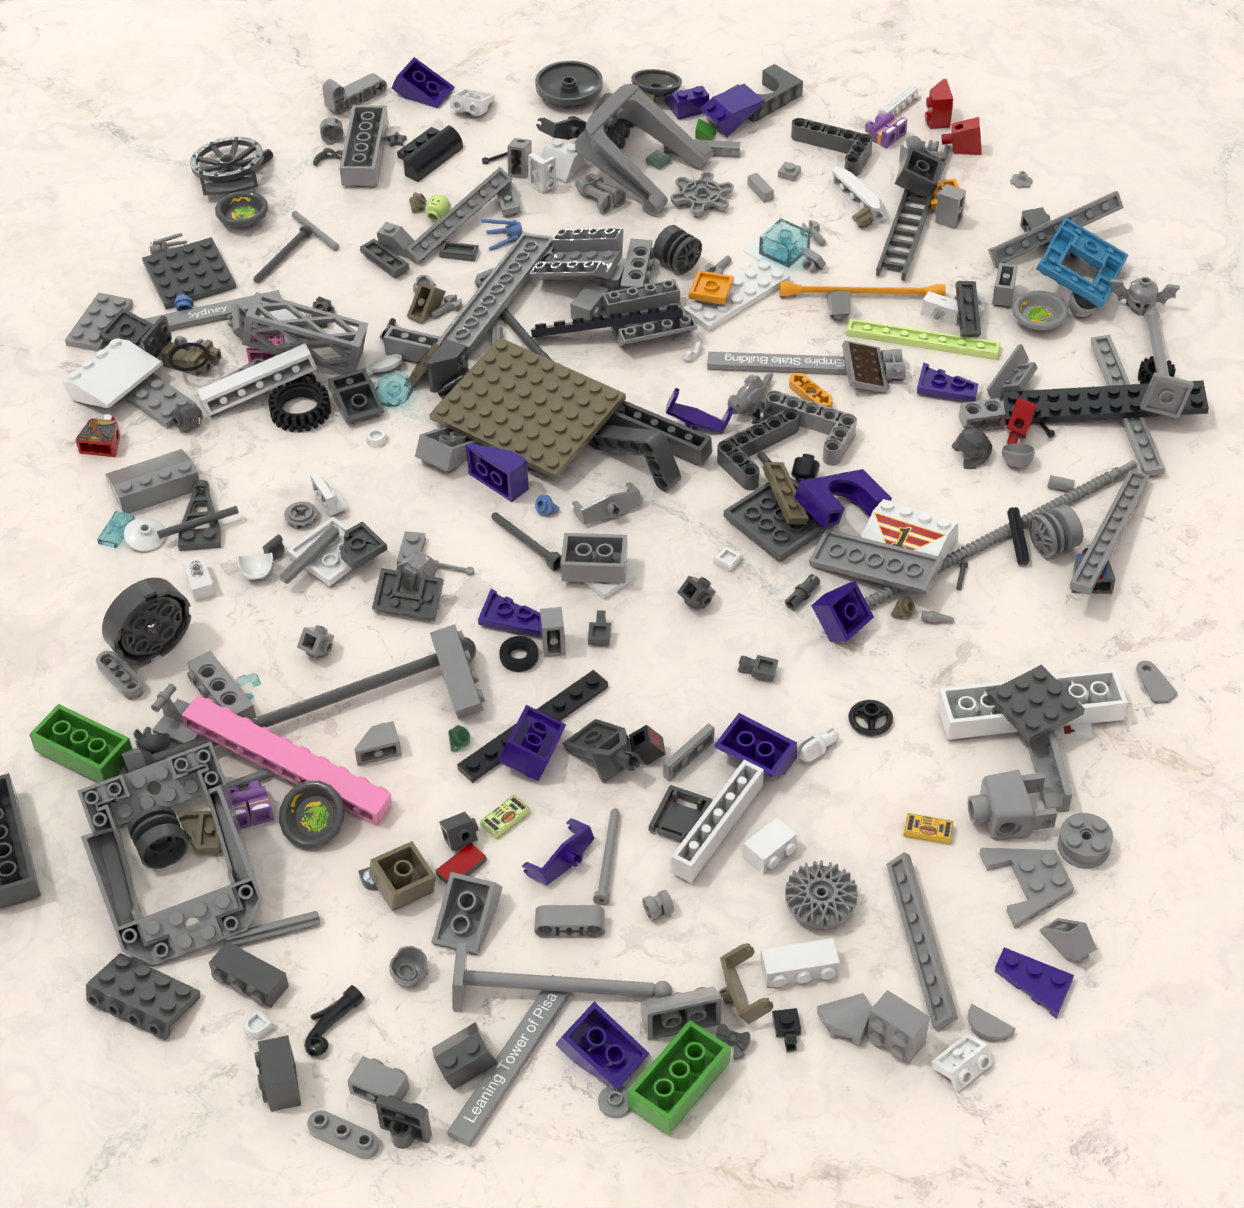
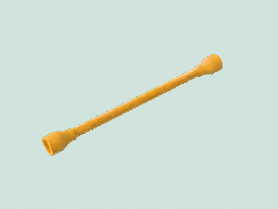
(788, 289)

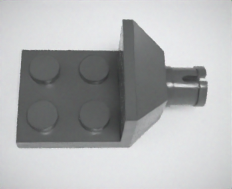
(606, 747)

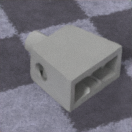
(518, 153)

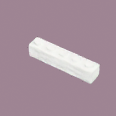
(900, 101)

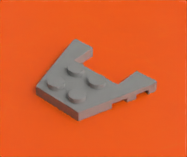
(1038, 874)

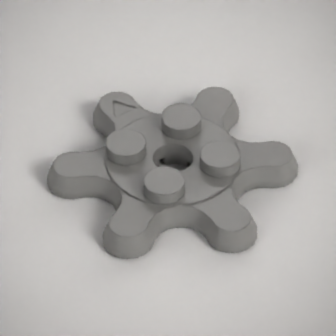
(709, 193)

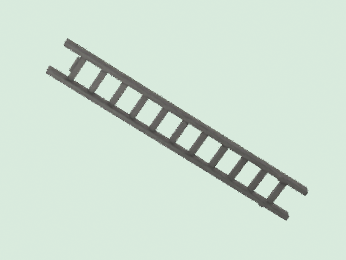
(895, 266)

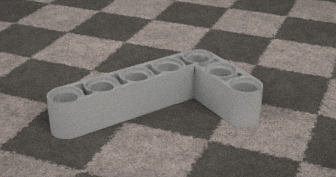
(820, 418)

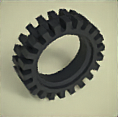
(300, 420)

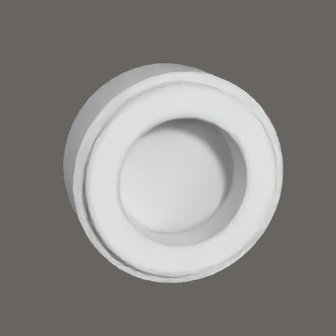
(376, 438)

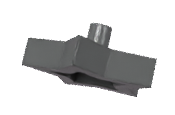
(396, 139)

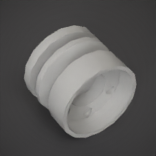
(1055, 531)

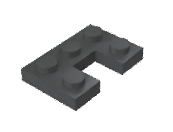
(420, 606)

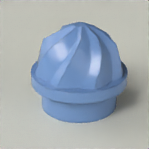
(183, 302)

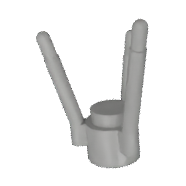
(160, 245)

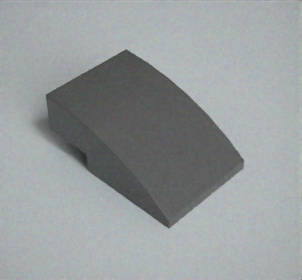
(355, 395)

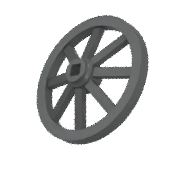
(228, 164)

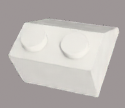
(566, 156)

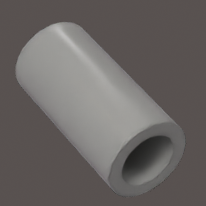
(1061, 483)

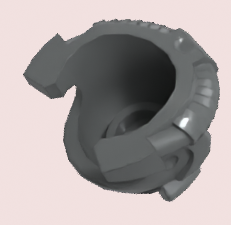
(974, 443)

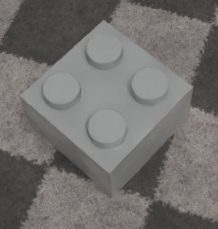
(897, 1027)

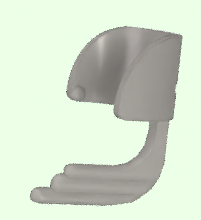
(915, 142)

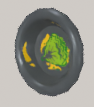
(241, 208)
(311, 814)

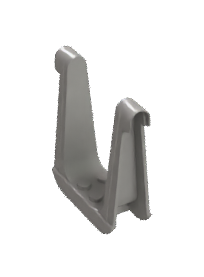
(635, 106)

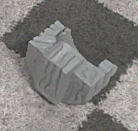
(413, 569)

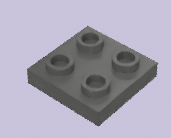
(400, 1115)

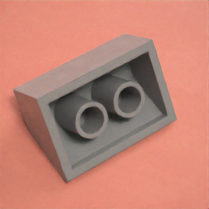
(670, 1014)

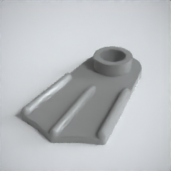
(1155, 682)

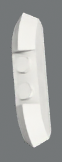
(858, 193)

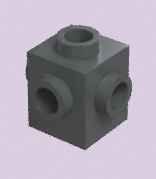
(696, 592)

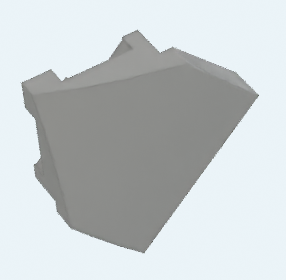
(846, 1017)

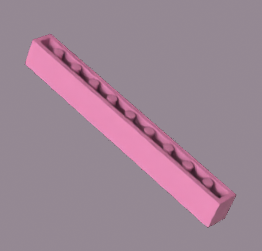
(284, 757)

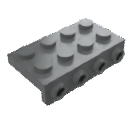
(140, 995)

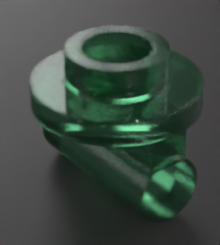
(458, 737)

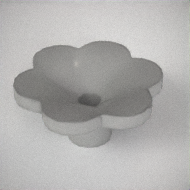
(1021, 180)

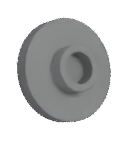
(613, 1103)

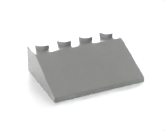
(153, 481)

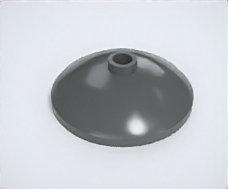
(656, 81)

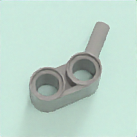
(893, 364)

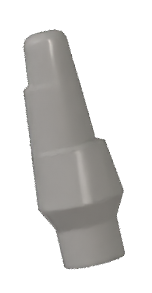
(934, 617)

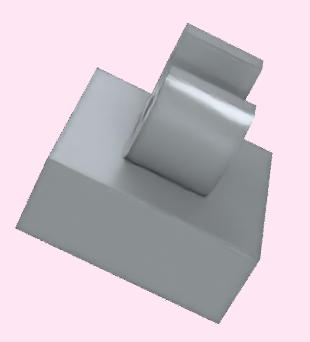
(813, 259)

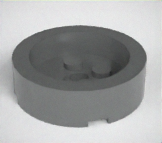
(142, 605)

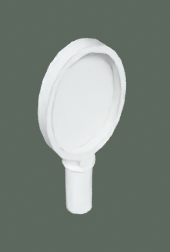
(384, 364)

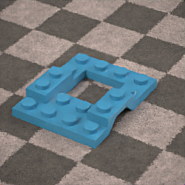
(1089, 248)

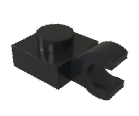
(787, 1025)

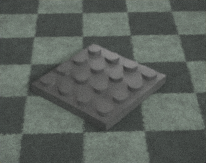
(189, 270)
(764, 523)

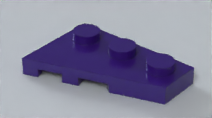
(939, 384)
(509, 616)

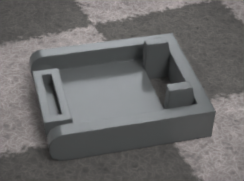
(676, 819)

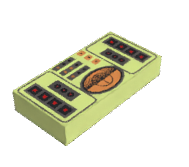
(504, 816)

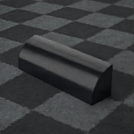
(432, 153)

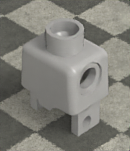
(1007, 807)

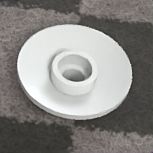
(143, 540)

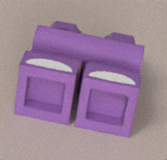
(886, 129)
(254, 800)

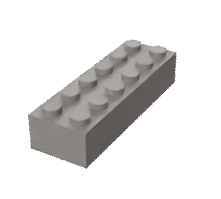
(364, 145)

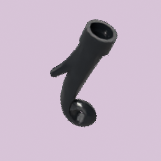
(351, 998)

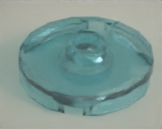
(394, 389)

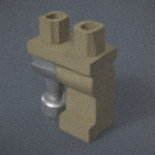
(191, 355)

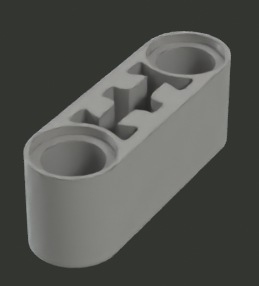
(569, 921)

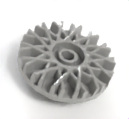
(821, 895)

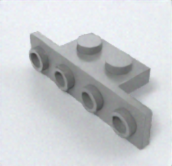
(1013, 374)

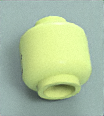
(437, 207)

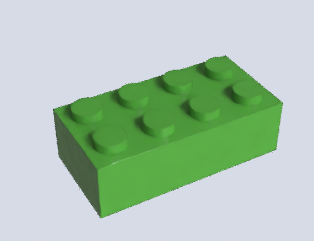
(80, 744)
(679, 1077)

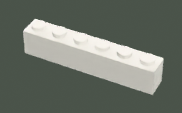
(257, 379)
(717, 821)

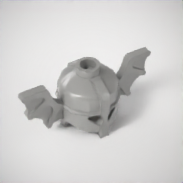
(1143, 292)

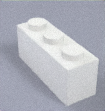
(799, 963)

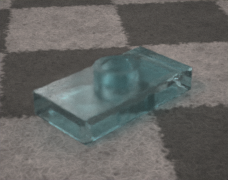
(114, 529)

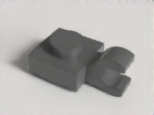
(599, 631)
(761, 668)

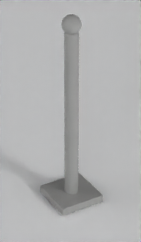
(1165, 393)
(543, 982)

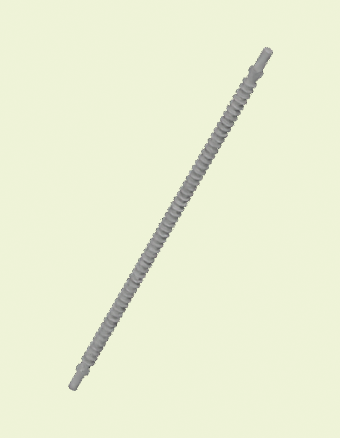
(1005, 531)

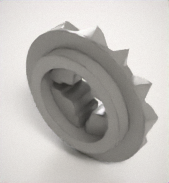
(300, 508)

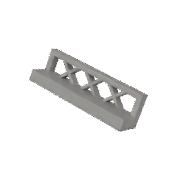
(1048, 760)

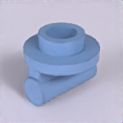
(545, 505)

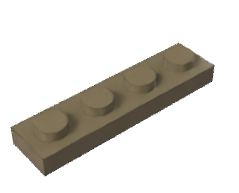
(784, 492)

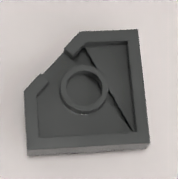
(361, 545)

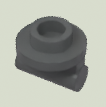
(274, 546)

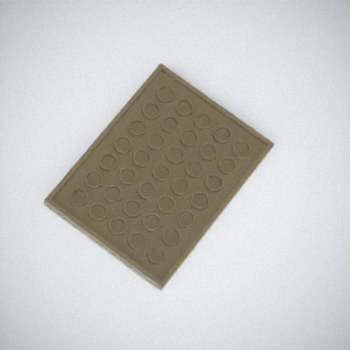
(528, 407)

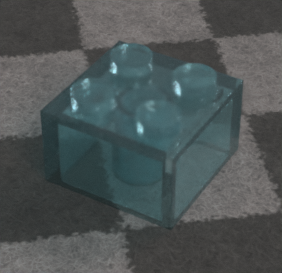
(784, 242)

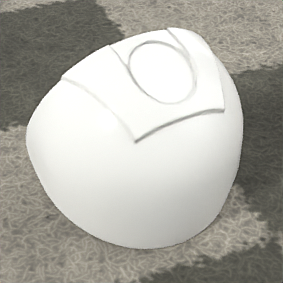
(255, 565)

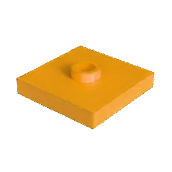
(711, 287)

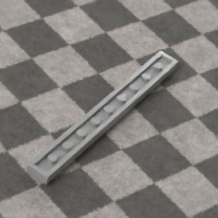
(1136, 428)
(1109, 532)

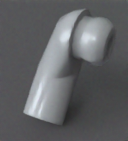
(481, 277)

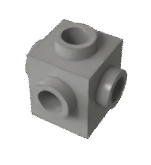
(316, 641)

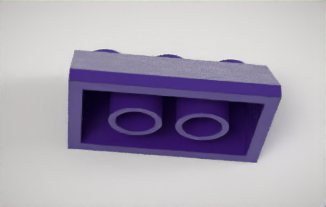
(758, 745)

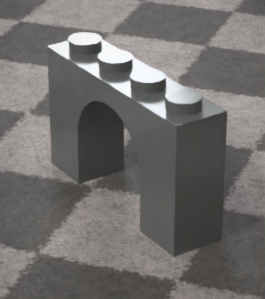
(785, 89)

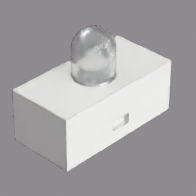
(940, 308)
(198, 578)

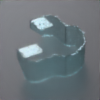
(249, 678)

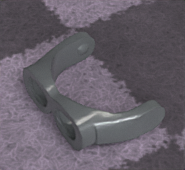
(323, 155)

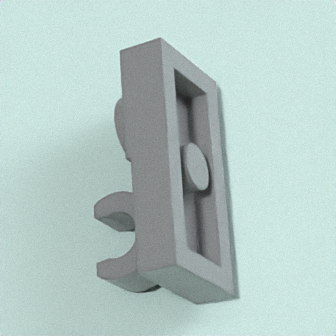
(237, 320)

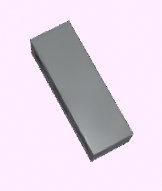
(760, 187)

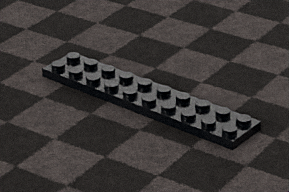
(1096, 402)

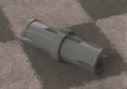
(802, 592)

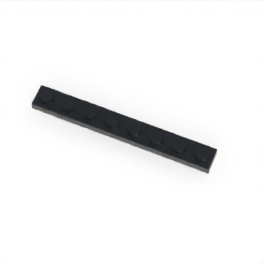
(598, 321)
(558, 708)

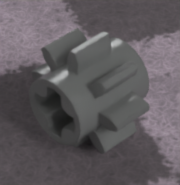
(755, 414)

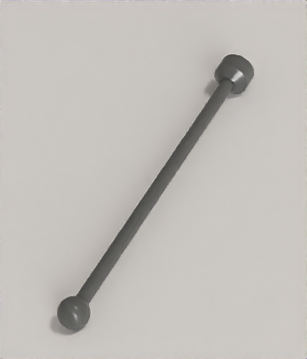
(139, 758)

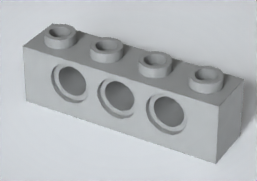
(638, 264)
(218, 685)

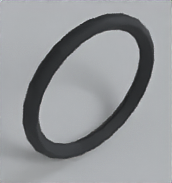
(188, 345)

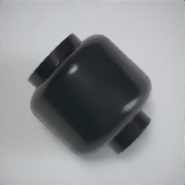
(805, 468)

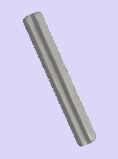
(309, 554)
(275, 928)

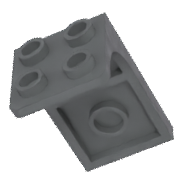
(140, 332)

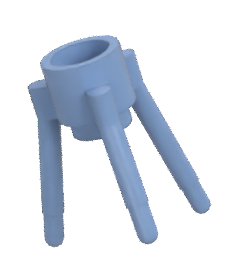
(512, 229)

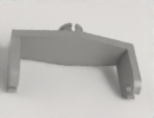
(608, 506)

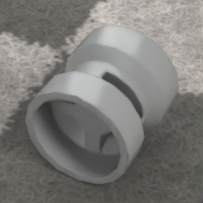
(658, 905)

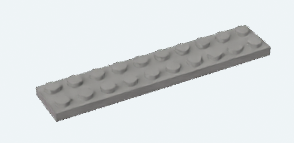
(497, 290)

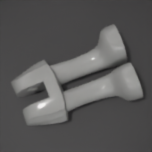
(606, 194)

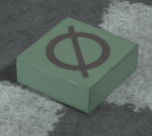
(658, 159)

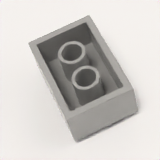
(594, 558)

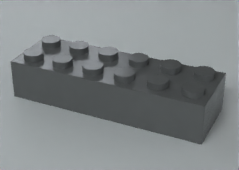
(17, 869)

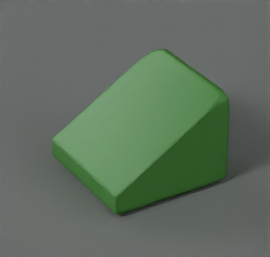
(704, 130)

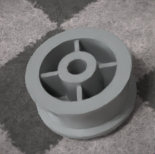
(1085, 840)

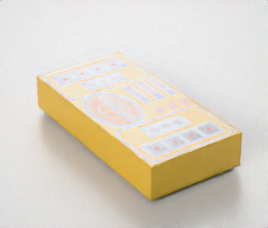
(928, 828)

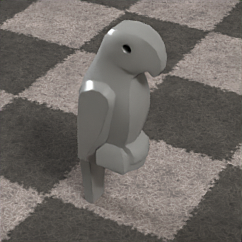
(749, 394)

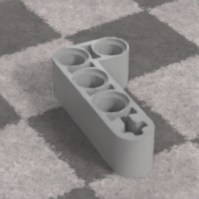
(341, 99)

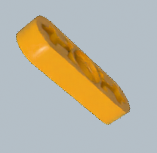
(801, 384)

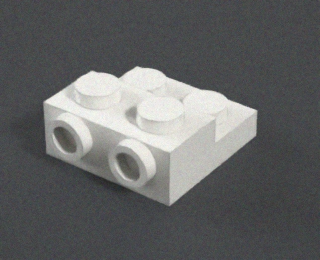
(471, 101)

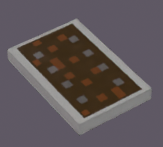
(864, 366)

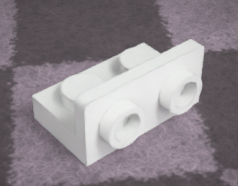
(541, 172)
(327, 494)
(963, 1061)

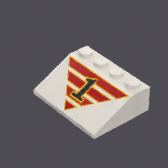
(911, 529)

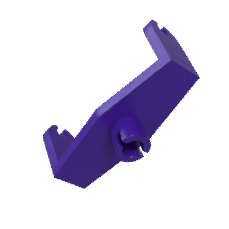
(695, 416)
(564, 856)

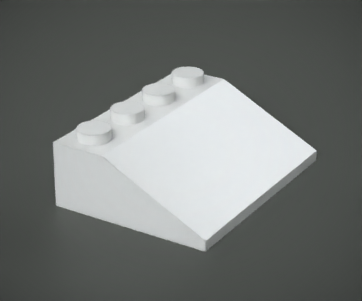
(110, 374)

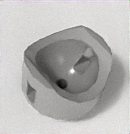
(331, 130)

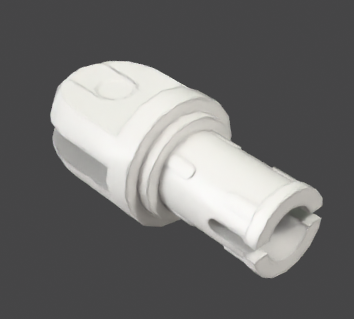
(816, 745)

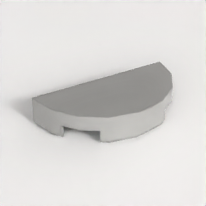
(988, 1026)

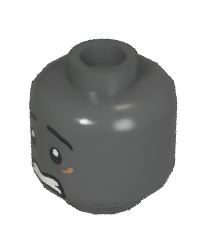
(187, 417)

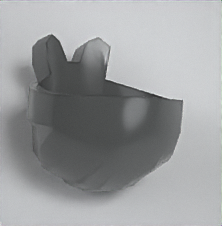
(151, 742)

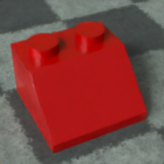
(939, 106)

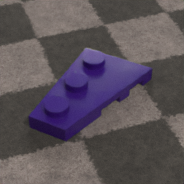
(1039, 980)

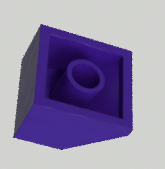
(687, 102)
(842, 612)

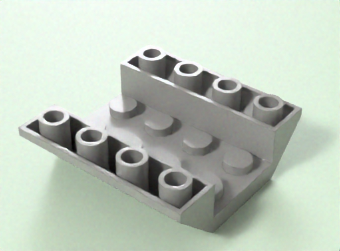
(582, 255)
(642, 298)

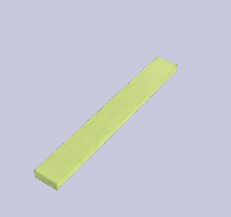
(923, 339)

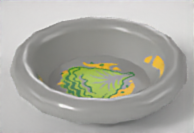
(1040, 310)

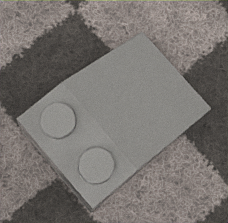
(443, 448)
(466, 911)

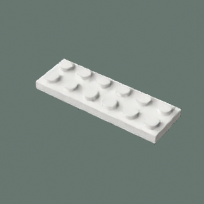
(746, 290)

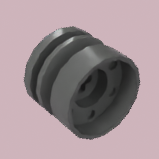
(677, 249)
(158, 837)

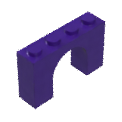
(818, 495)

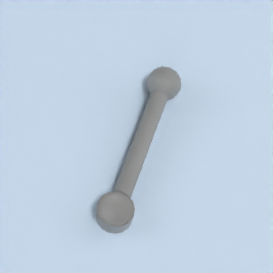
(469, 570)

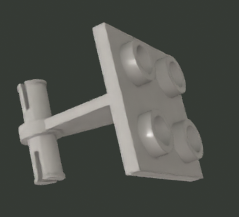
(172, 720)

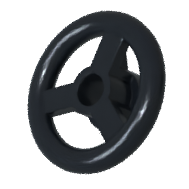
(870, 713)

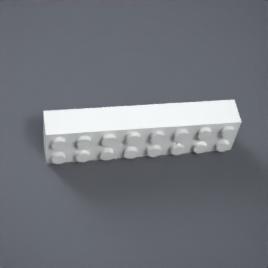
(970, 713)

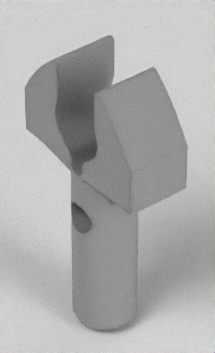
(814, 227)
(720, 265)
(450, 302)

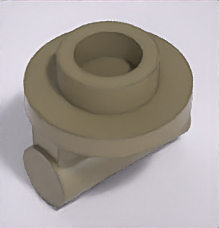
(417, 201)
(863, 217)
(903, 607)

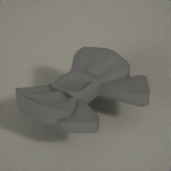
(739, 1040)

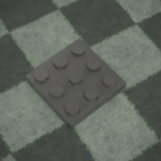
(1035, 703)

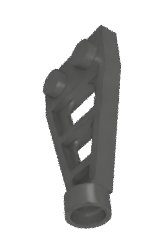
(205, 537)

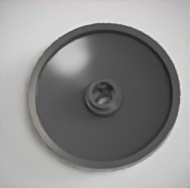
(569, 83)

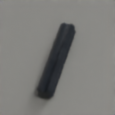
(1018, 536)

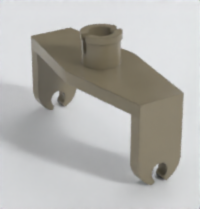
(734, 989)

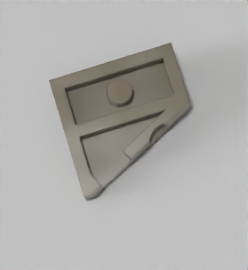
(421, 366)
(200, 831)

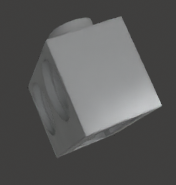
(983, 414)

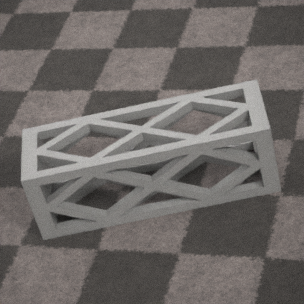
(258, 326)

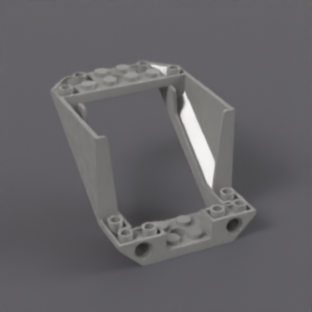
(117, 802)

